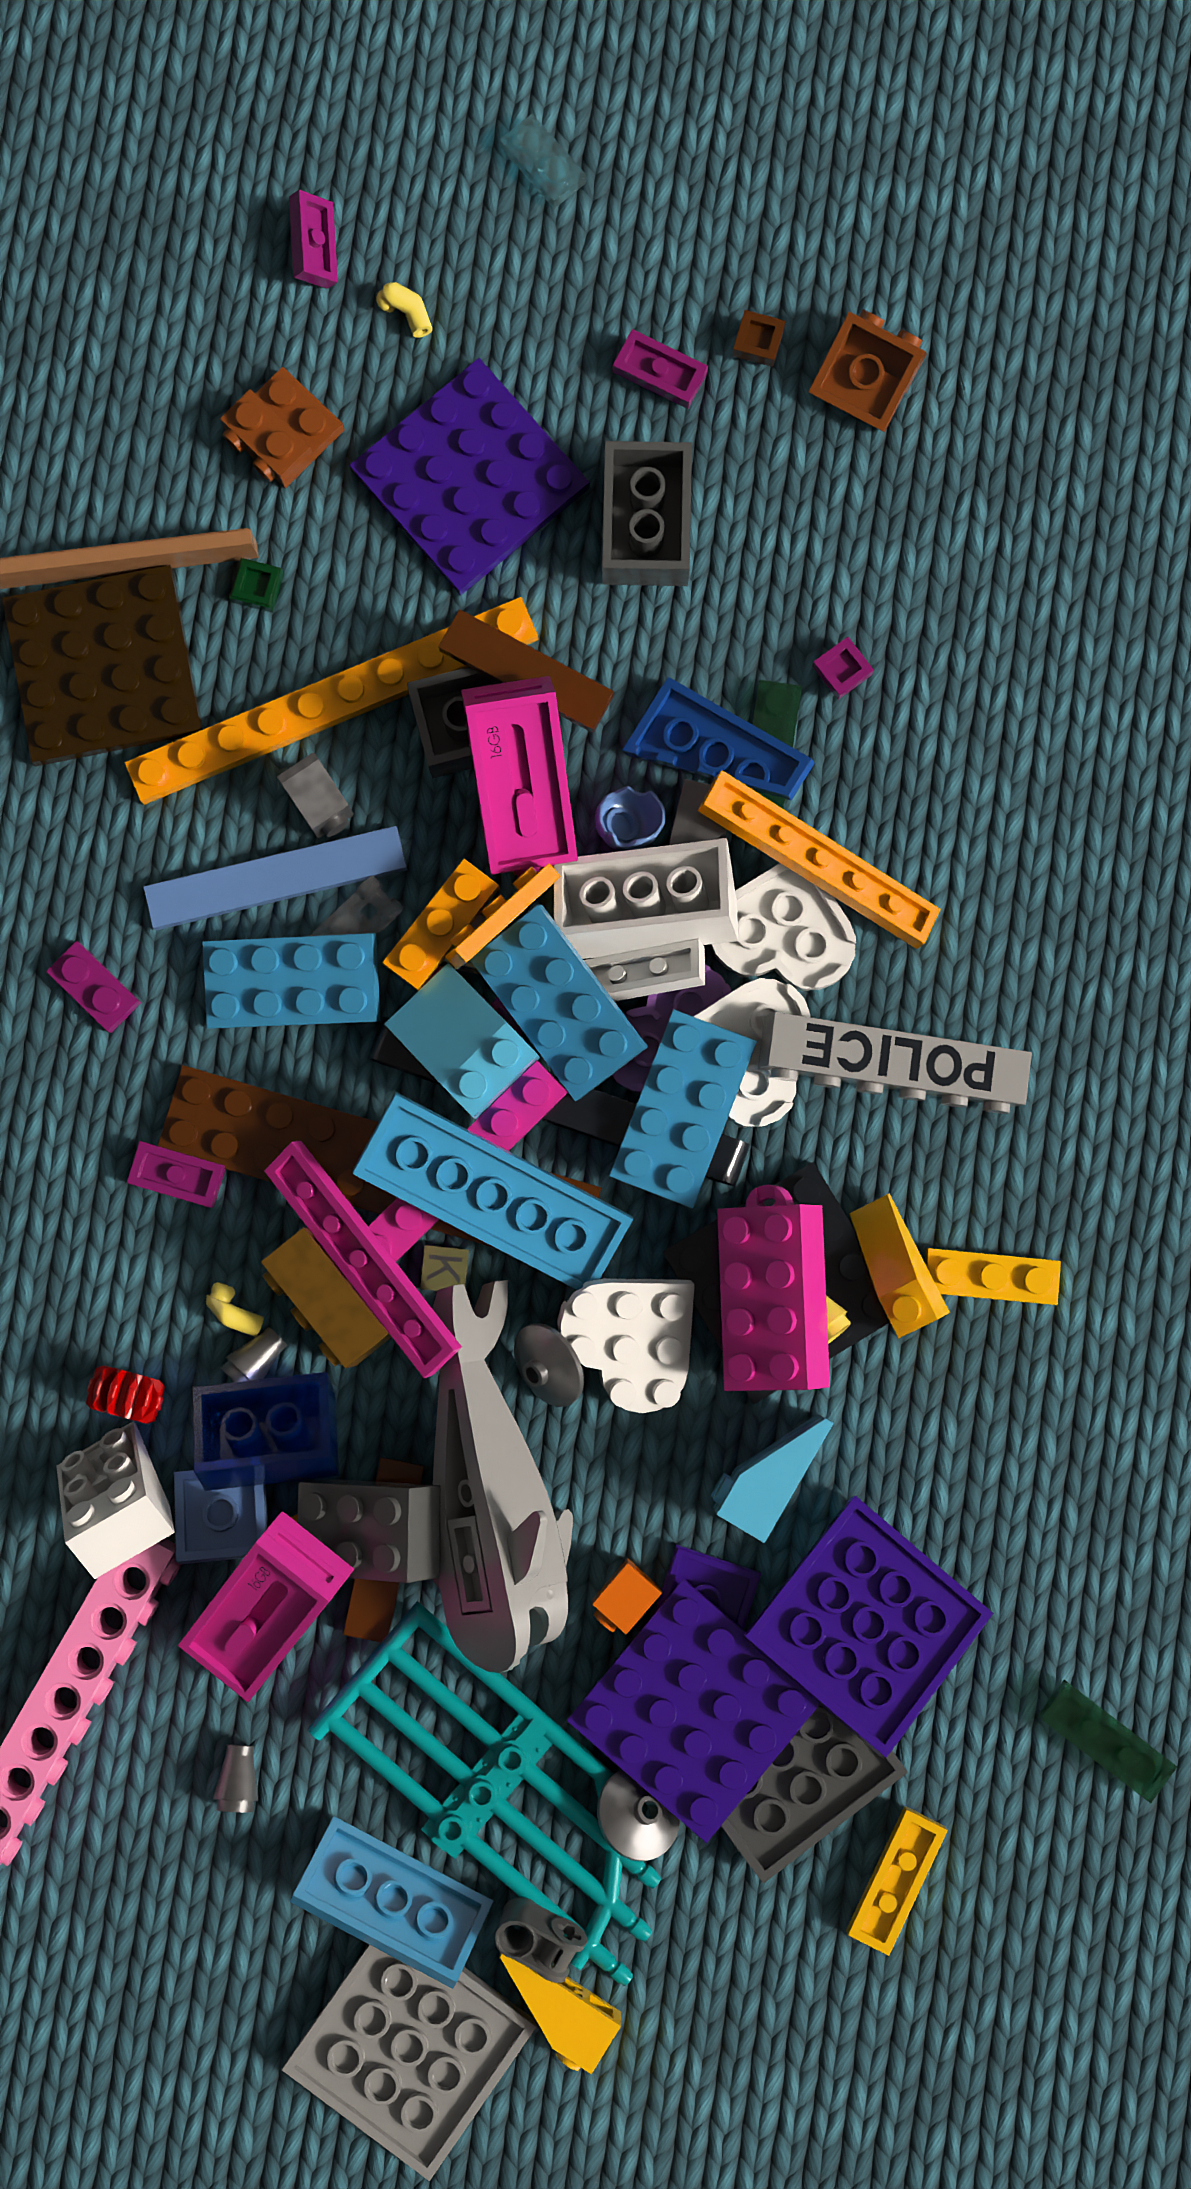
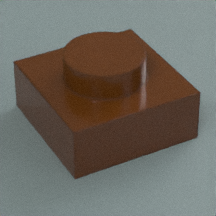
(758, 338)

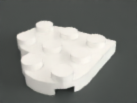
(789, 929)
(743, 1012)
(634, 1336)

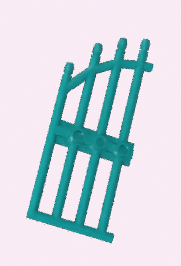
(490, 1781)

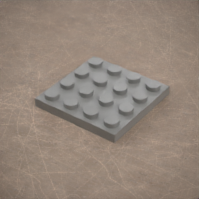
(409, 2055)

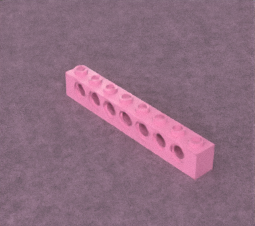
(90, 1685)

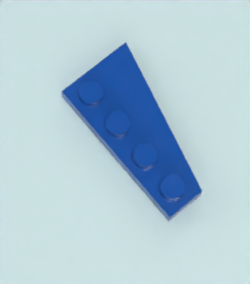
(704, 738)

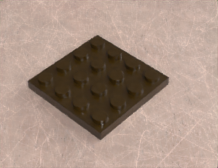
(102, 665)

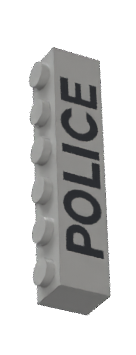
(894, 1061)

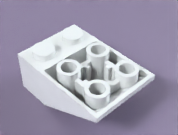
(112, 1501)

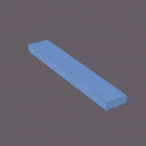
(275, 878)

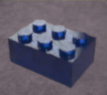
(265, 1431)

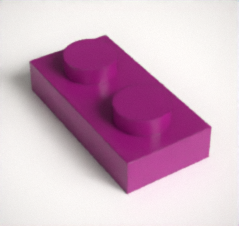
(313, 239)
(660, 369)
(93, 987)
(176, 1174)

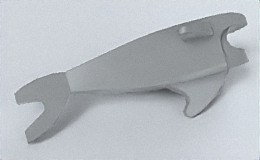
(497, 1527)

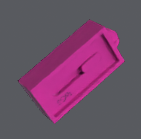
(520, 775)
(773, 1294)
(265, 1606)

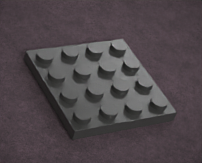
(808, 1793)

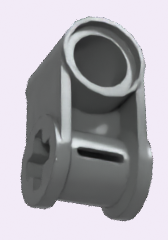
(541, 1941)

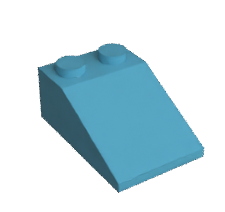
(462, 1041)
(765, 1482)

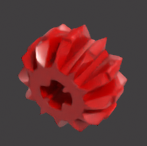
(125, 1394)

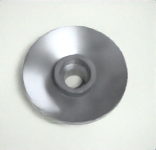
(548, 1364)
(625, 1825)

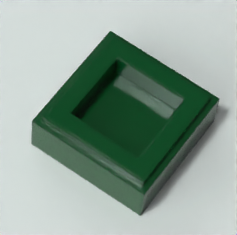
(256, 585)

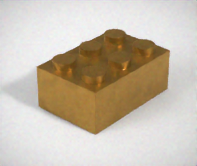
(324, 1300)

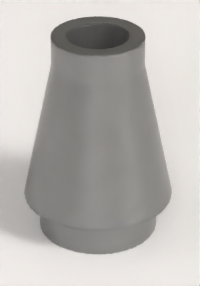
(255, 1357)
(237, 1781)

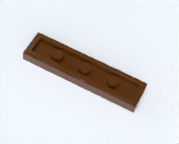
(511, 660)
(375, 1601)

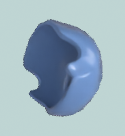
(629, 819)

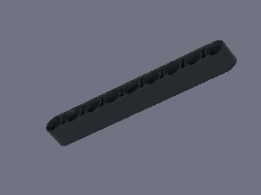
(593, 1115)

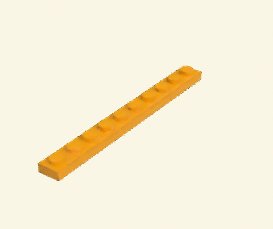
(307, 710)

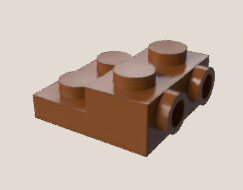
(868, 369)
(280, 427)

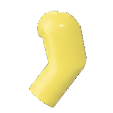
(398, 297)
(229, 1314)

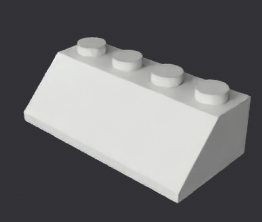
(647, 898)

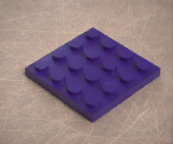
(469, 476)
(868, 1626)
(693, 1711)

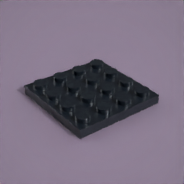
(845, 1267)

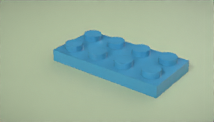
(291, 981)
(558, 1002)
(683, 1108)
(392, 1902)

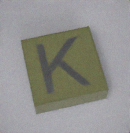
(443, 1267)

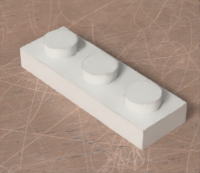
(651, 969)

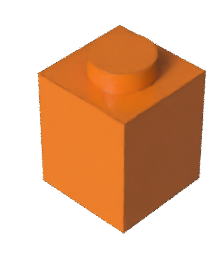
(625, 1598)

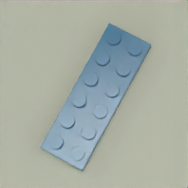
(491, 1193)

